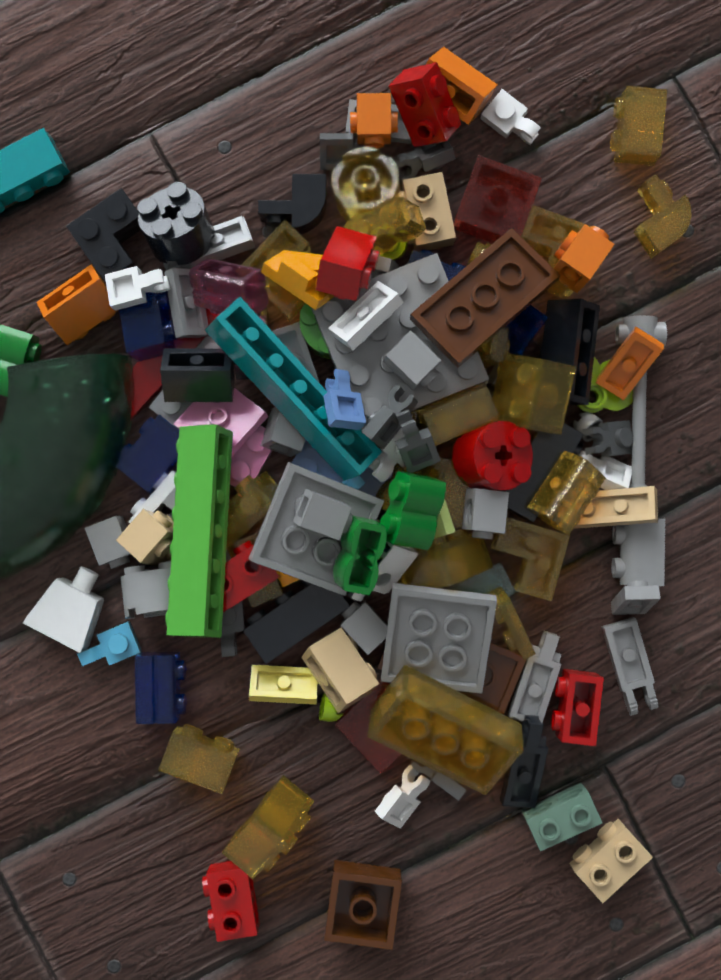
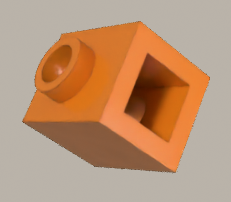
(373, 120)

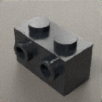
(197, 375)

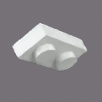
(366, 315)
(163, 488)

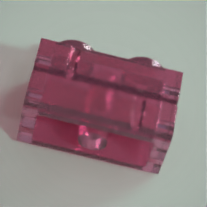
(221, 283)

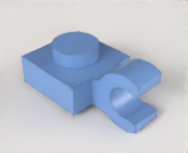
(342, 406)

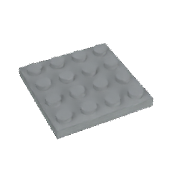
(365, 364)

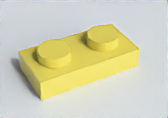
(282, 685)

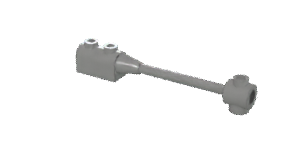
(640, 544)

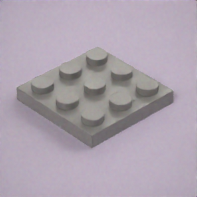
(295, 549)
(439, 635)

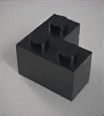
(104, 230)

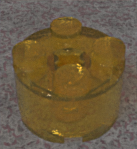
(364, 181)

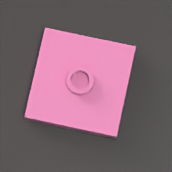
(239, 416)

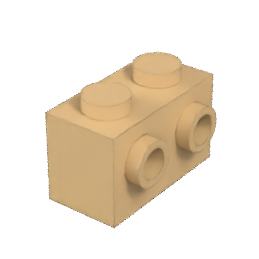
(432, 198)
(149, 537)
(340, 669)
(609, 860)

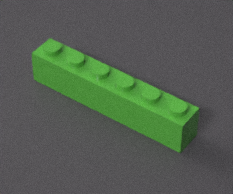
(199, 532)

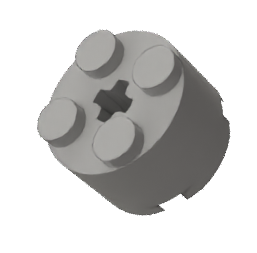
(145, 590)

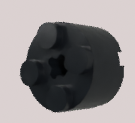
(176, 224)

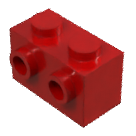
(425, 104)
(347, 264)
(244, 576)
(578, 707)
(232, 902)

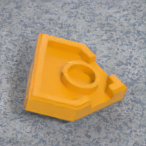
(298, 275)

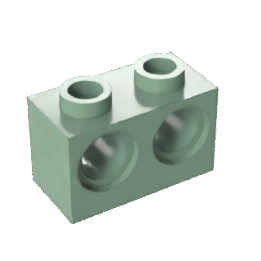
(561, 816)

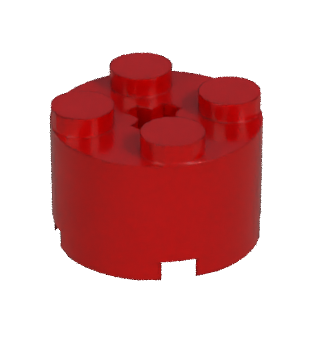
(494, 456)

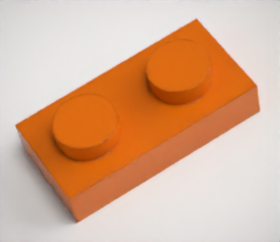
(630, 363)

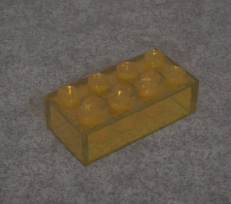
(445, 730)

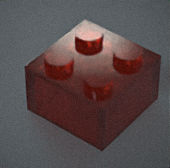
(496, 200)

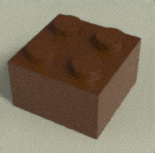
(363, 905)

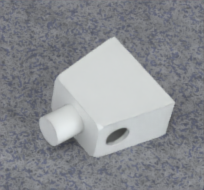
(68, 611)

